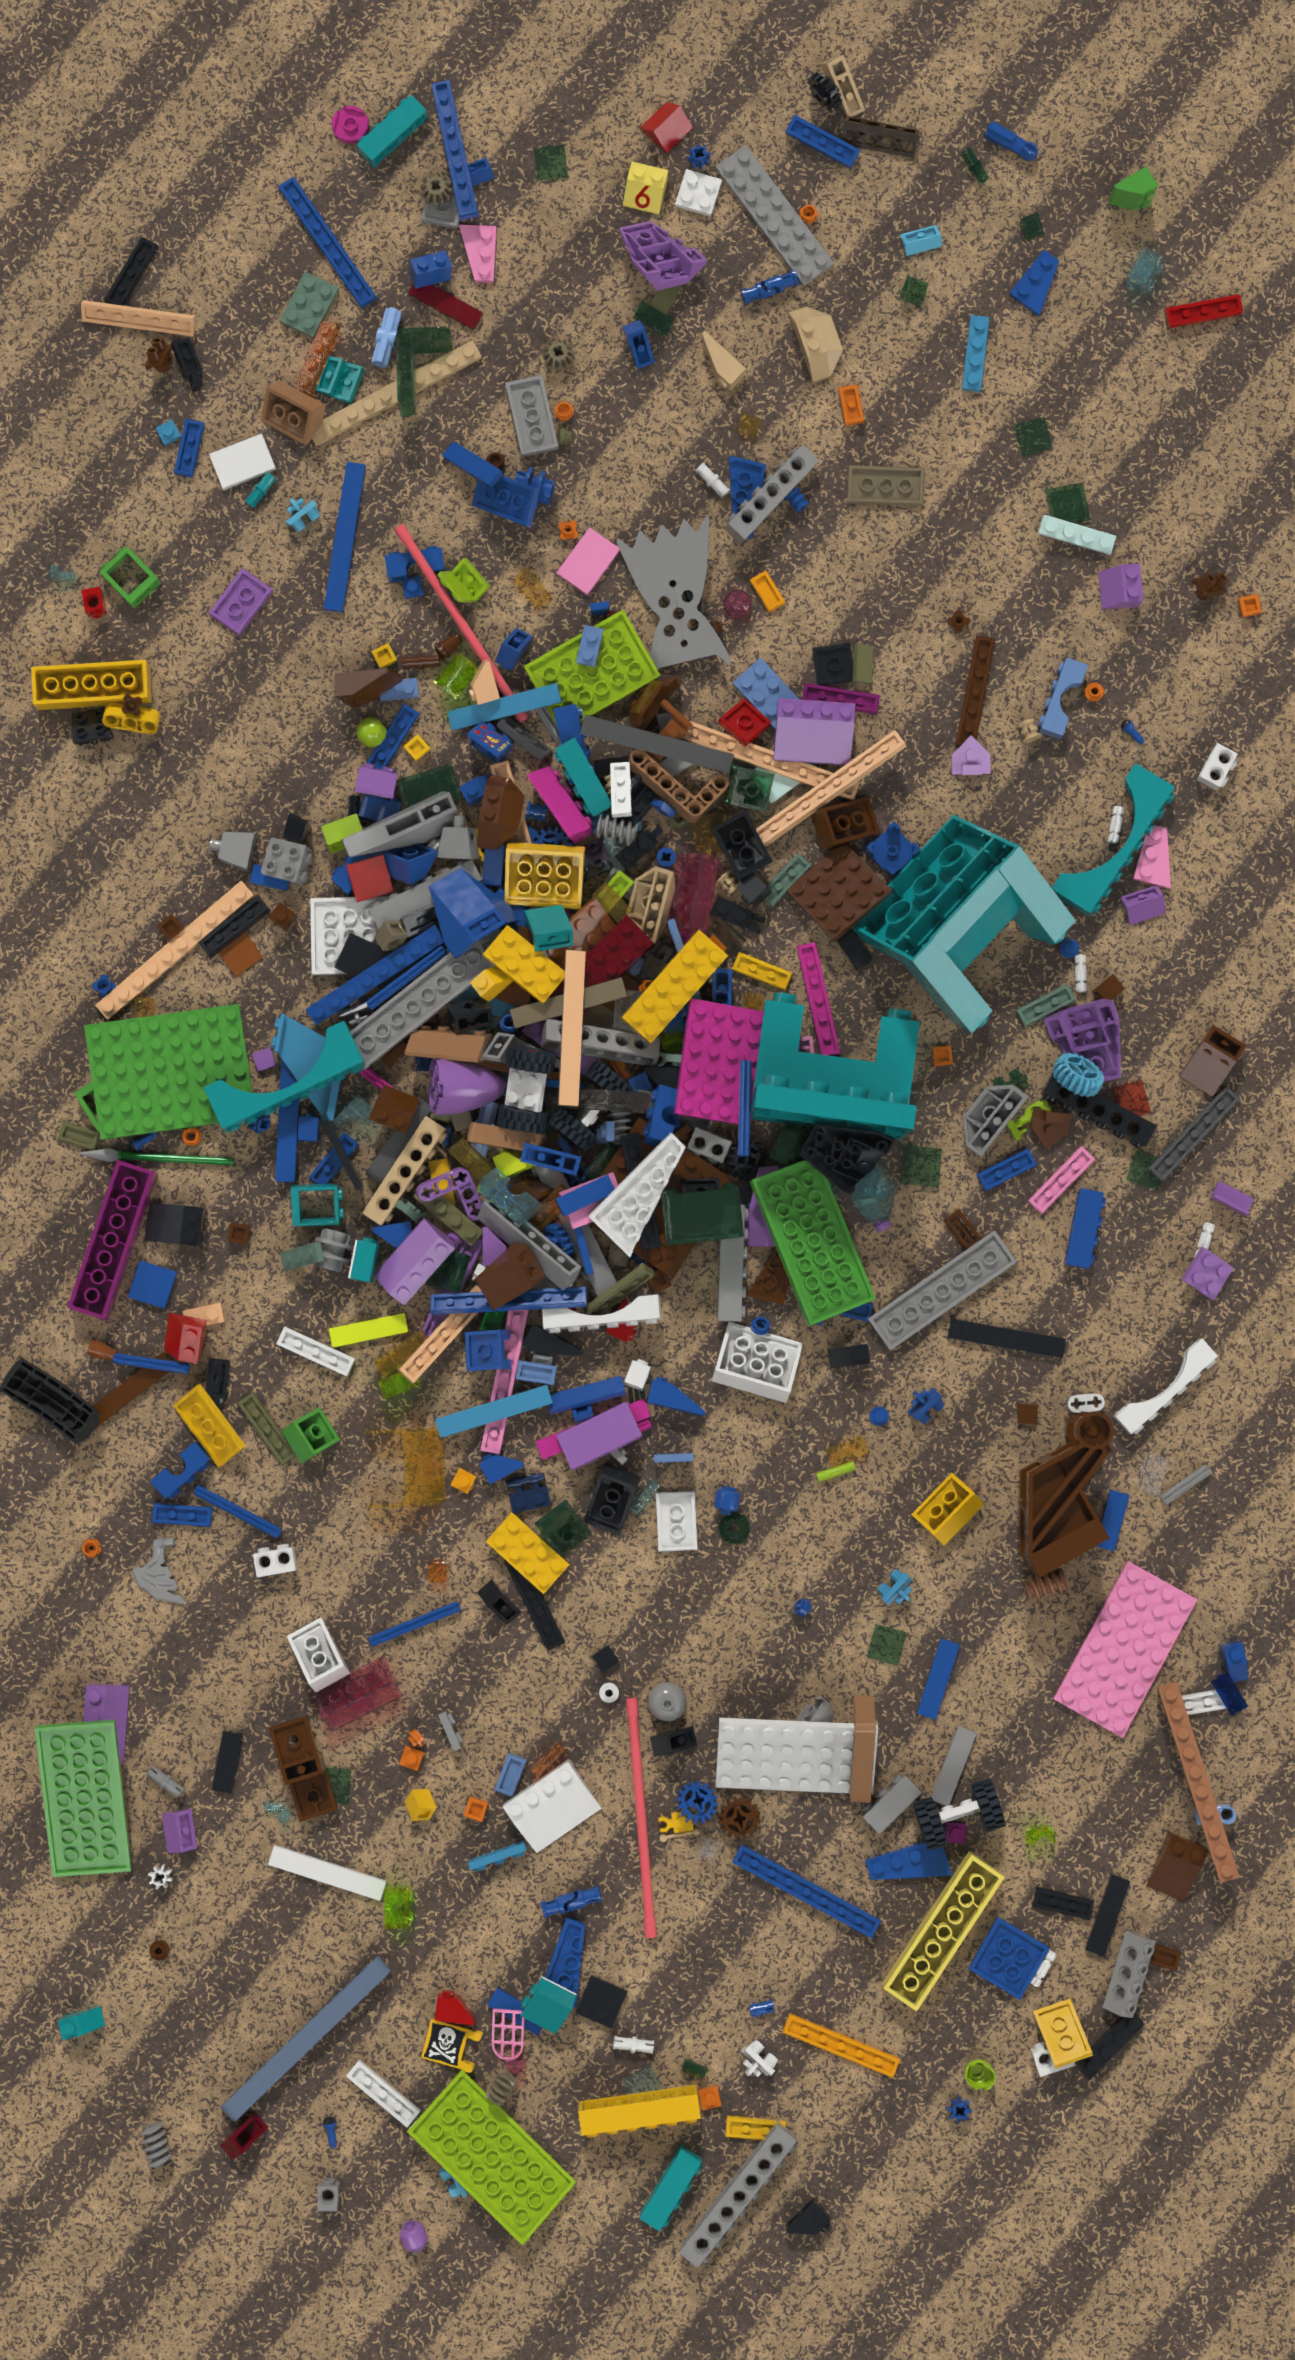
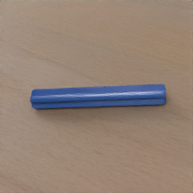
(151, 1363)

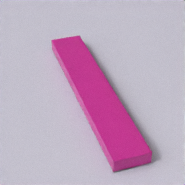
(818, 999)
(550, 1445)

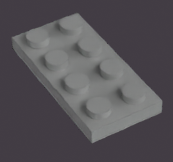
(532, 415)

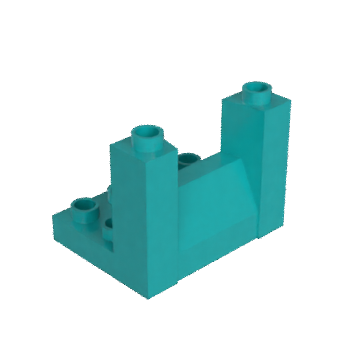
(954, 905)
(834, 1089)

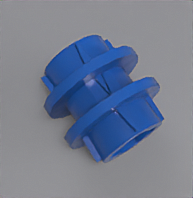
(546, 485)

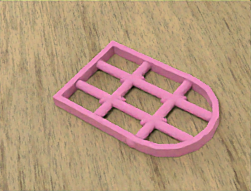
(503, 2027)

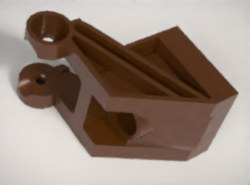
(1052, 1508)

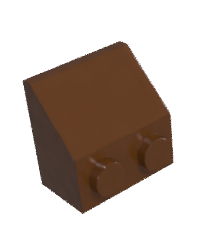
(394, 1109)

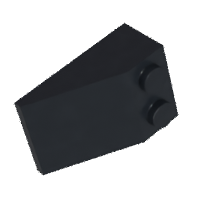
(741, 845)
(175, 1224)
(612, 1498)

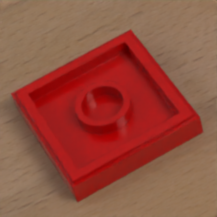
(744, 722)
(369, 878)

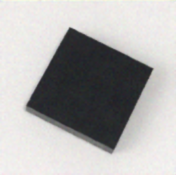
(833, 664)
(601, 2001)

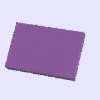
(240, 602)

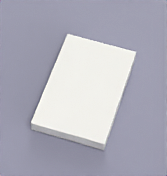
(242, 461)
(676, 1521)

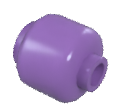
(413, 2236)

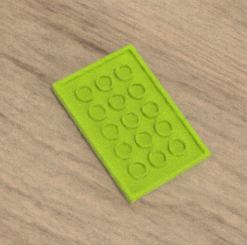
(619, 671)

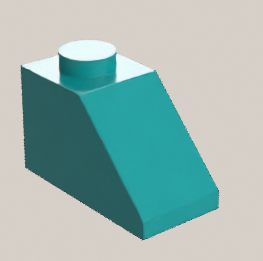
(81, 2022)

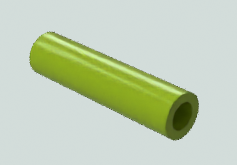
(836, 1471)

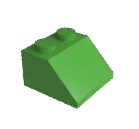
(1134, 191)
(310, 1435)

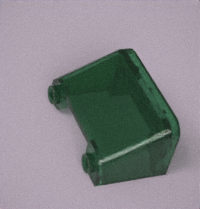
(702, 1215)

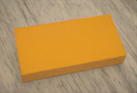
(767, 591)

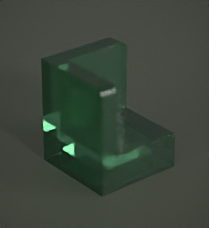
(913, 291)

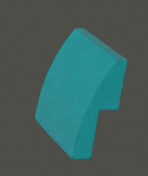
(340, 379)

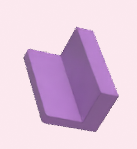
(1144, 904)
(1232, 1198)
(179, 1831)

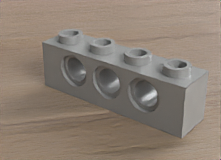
(1129, 1974)

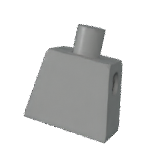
(458, 841)
(235, 849)

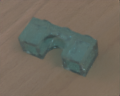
(517, 1207)

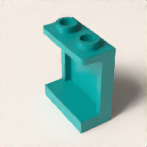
(549, 927)

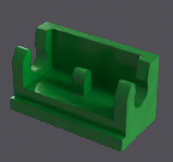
(493, 1320)

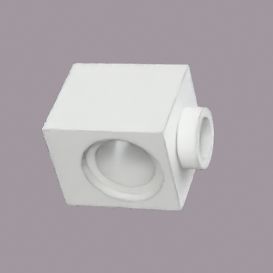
(637, 1374)

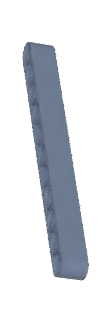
(306, 2038)

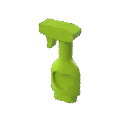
(1014, 1125)

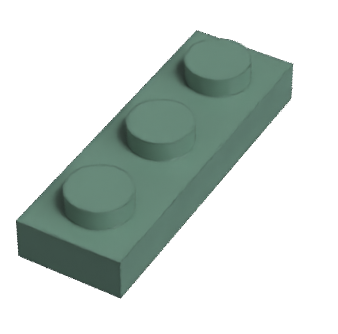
(301, 1256)

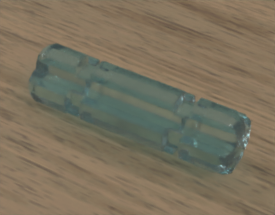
(645, 1497)

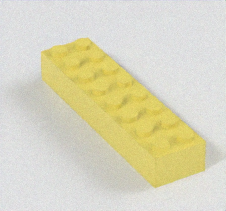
(942, 1931)

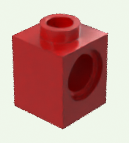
(90, 595)

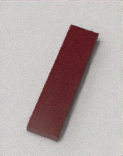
(447, 305)

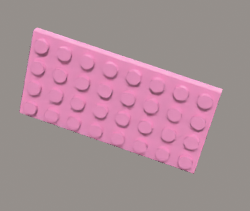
(1125, 1649)

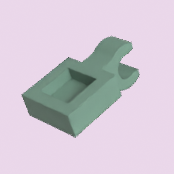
(675, 1059)
(409, 1209)

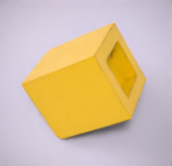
(420, 1804)

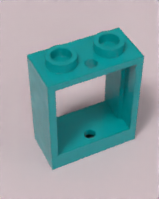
(296, 1204)

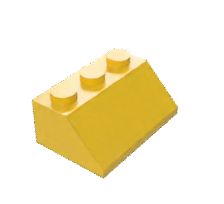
(948, 1509)

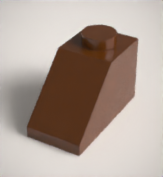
(532, 1186)

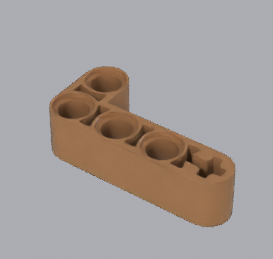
(502, 1138)

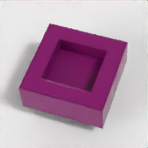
(956, 1832)

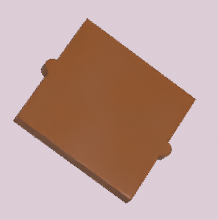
(240, 954)

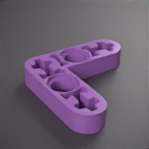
(459, 1185)

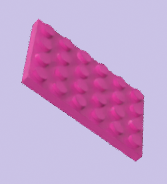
(713, 1046)

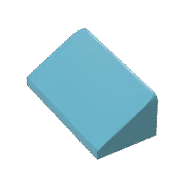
(921, 240)

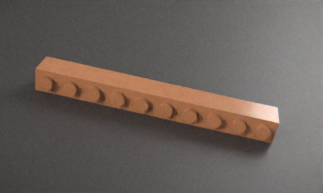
(1198, 1782)

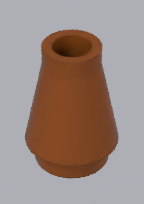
(100, 1350)

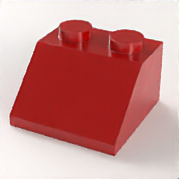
(185, 1337)

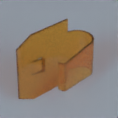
(437, 1571)

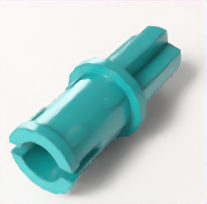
(260, 490)

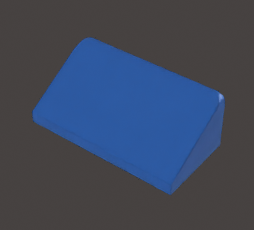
(480, 171)

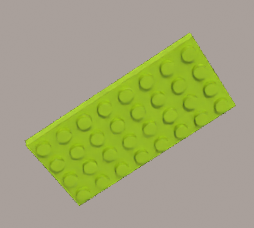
(491, 2157)

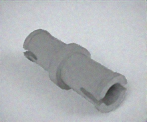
(165, 1781)

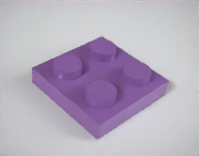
(1207, 1273)

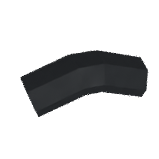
(50, 1400)

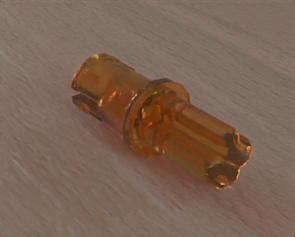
(547, 1759)

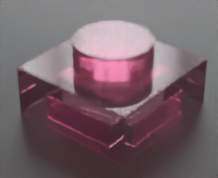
(516, 2065)

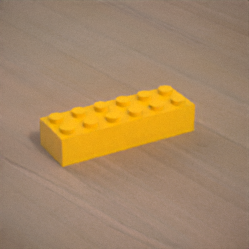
(90, 684)
(674, 986)
(639, 2110)

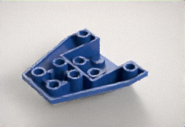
(467, 911)

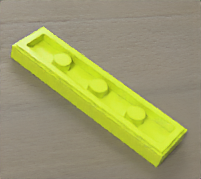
(368, 1330)

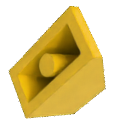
(490, 983)

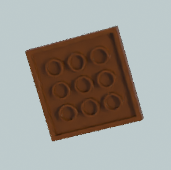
(839, 891)

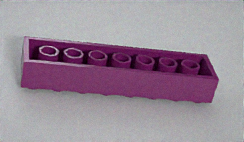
(112, 1240)

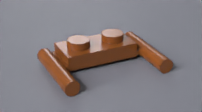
(675, 728)

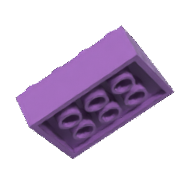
(814, 731)

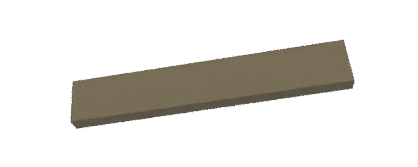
(553, 1006)

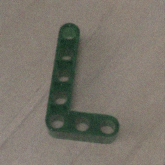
(411, 342)

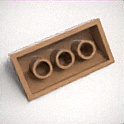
(447, 1044)

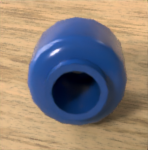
(727, 1500)

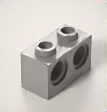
(711, 1138)

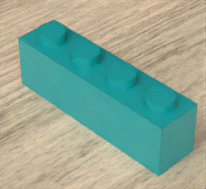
(392, 131)
(583, 776)
(670, 2188)

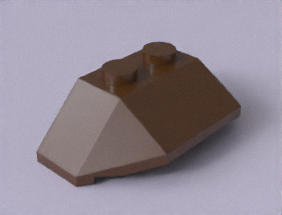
(646, 708)
(499, 813)

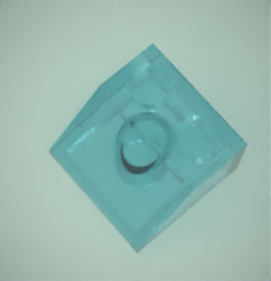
(874, 1196)

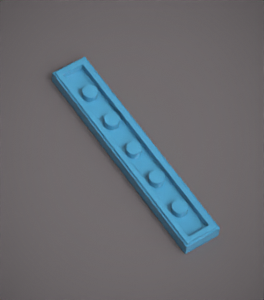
(504, 706)
(493, 1411)

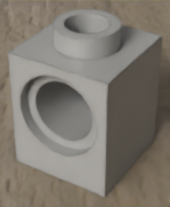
(324, 2202)

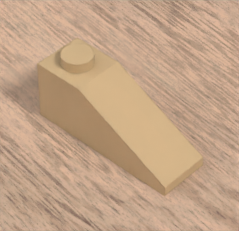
(840, 75)
(725, 366)

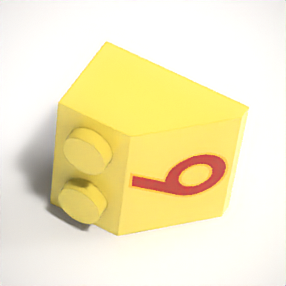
(645, 188)

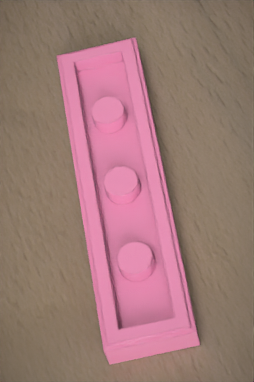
(1061, 1180)

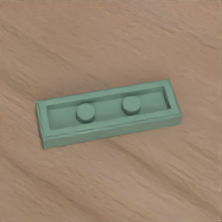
(786, 878)
(1046, 1005)

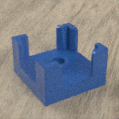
(892, 850)
(486, 1350)

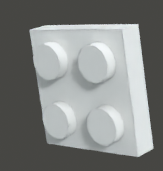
(698, 192)

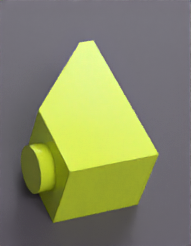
(509, 1162)

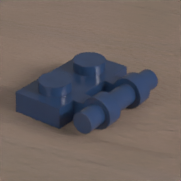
(531, 1498)

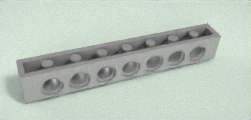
(700, 2254)

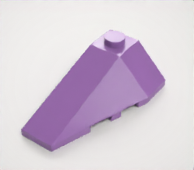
(757, 1229)

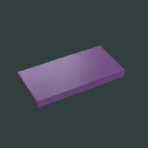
(599, 1436)

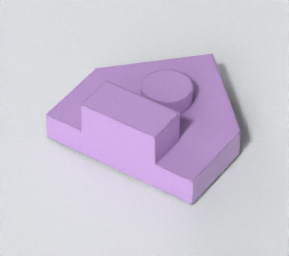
(970, 759)

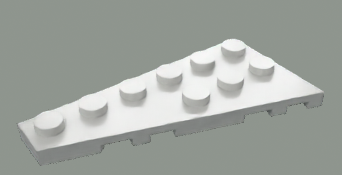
(632, 1202)

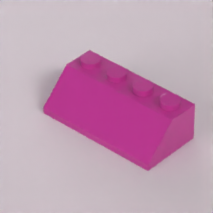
(561, 804)

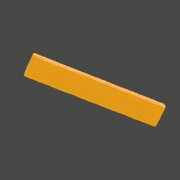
(841, 2045)

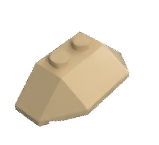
(817, 341)
(652, 901)

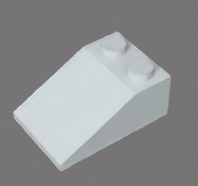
(318, 1655)

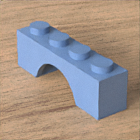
(1055, 720)

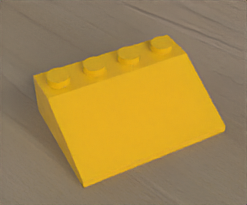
(544, 875)

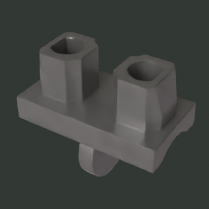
(356, 1014)

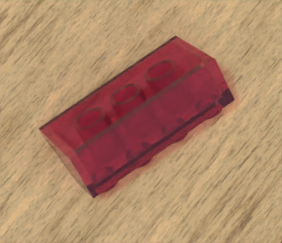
(694, 891)
(358, 1694)

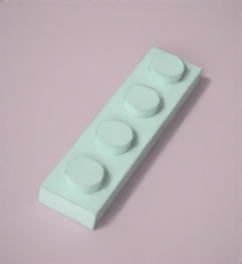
(1076, 534)

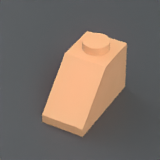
(483, 685)

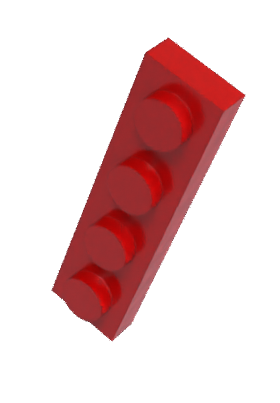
(1204, 311)

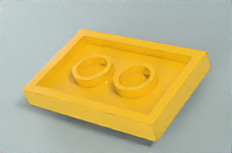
(1062, 2033)

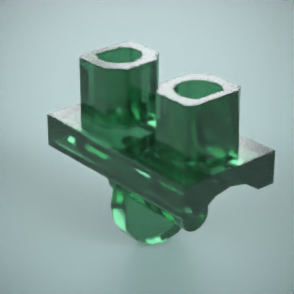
(1017, 1079)

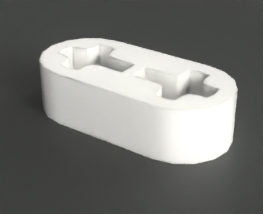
(1085, 1397)

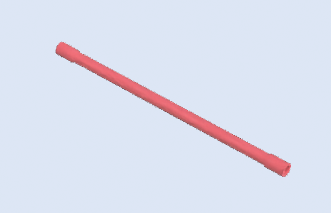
(407, 540)
(649, 1919)

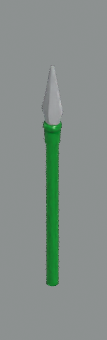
(111, 1155)

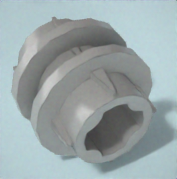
(333, 1248)

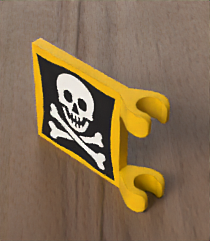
(447, 2043)

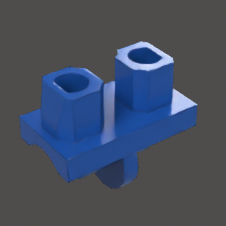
(923, 1403)

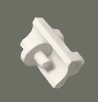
(764, 2065)

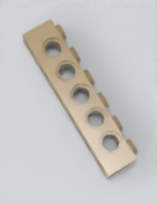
(373, 1209)

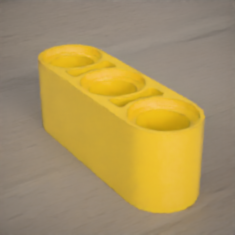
(145, 722)

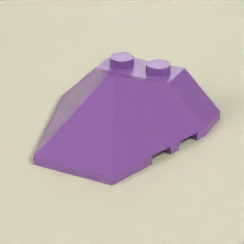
(660, 257)
(1090, 1032)

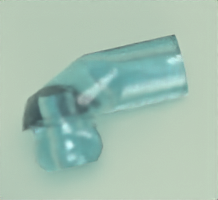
(54, 573)
(280, 1809)

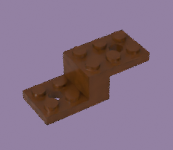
(303, 1768)

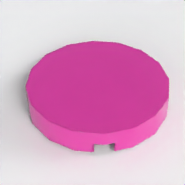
(355, 126)

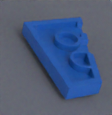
(1035, 283)

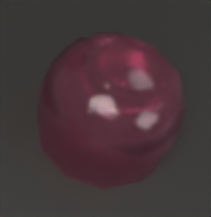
(737, 603)

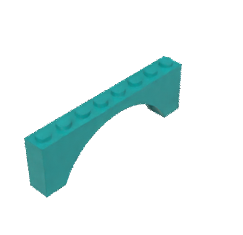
(1088, 888)
(239, 1107)

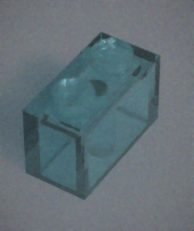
(1142, 274)

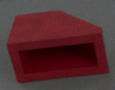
(243, 2136)

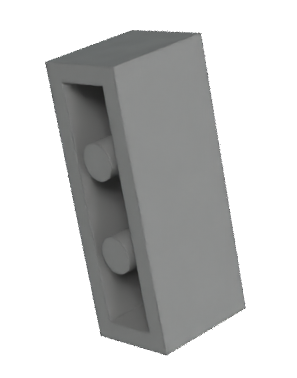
(890, 1803)

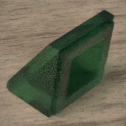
(1031, 226)

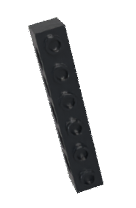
(1144, 1127)

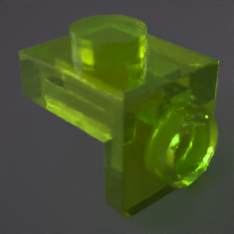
(672, 1042)
(1034, 1834)

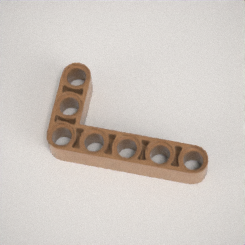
(676, 789)
(863, 1748)

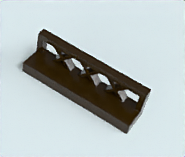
(881, 129)

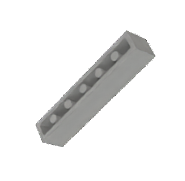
(414, 896)
(553, 1261)
(731, 1276)

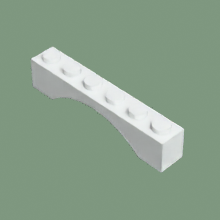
(642, 1309)
(1195, 1360)

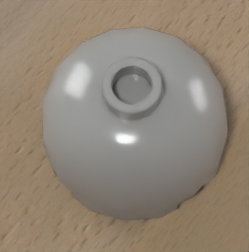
(667, 1701)
(819, 1712)

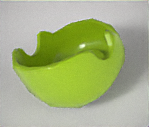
(371, 732)
(982, 2081)

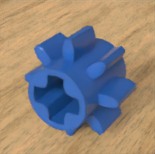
(699, 151)
(261, 1124)
(575, 1179)
(959, 2103)

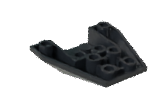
(844, 1152)

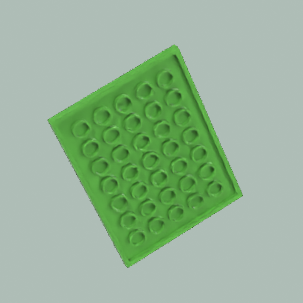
(156, 1067)

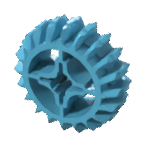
(1078, 1074)

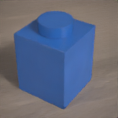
(309, 1128)

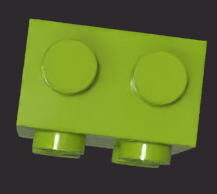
(464, 582)

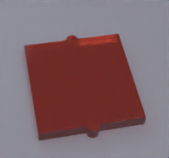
(1132, 1097)

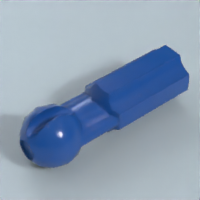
(1010, 141)

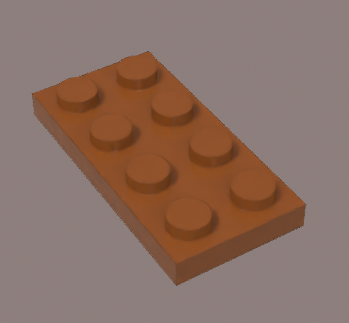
(588, 927)

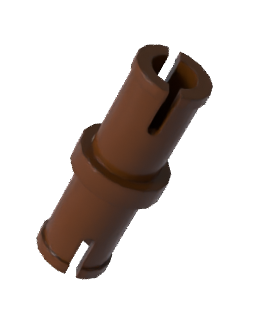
(420, 661)

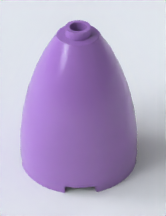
(462, 1086)

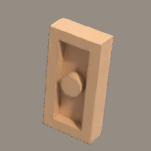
(211, 1313)

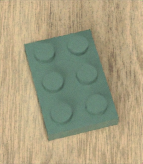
(309, 305)

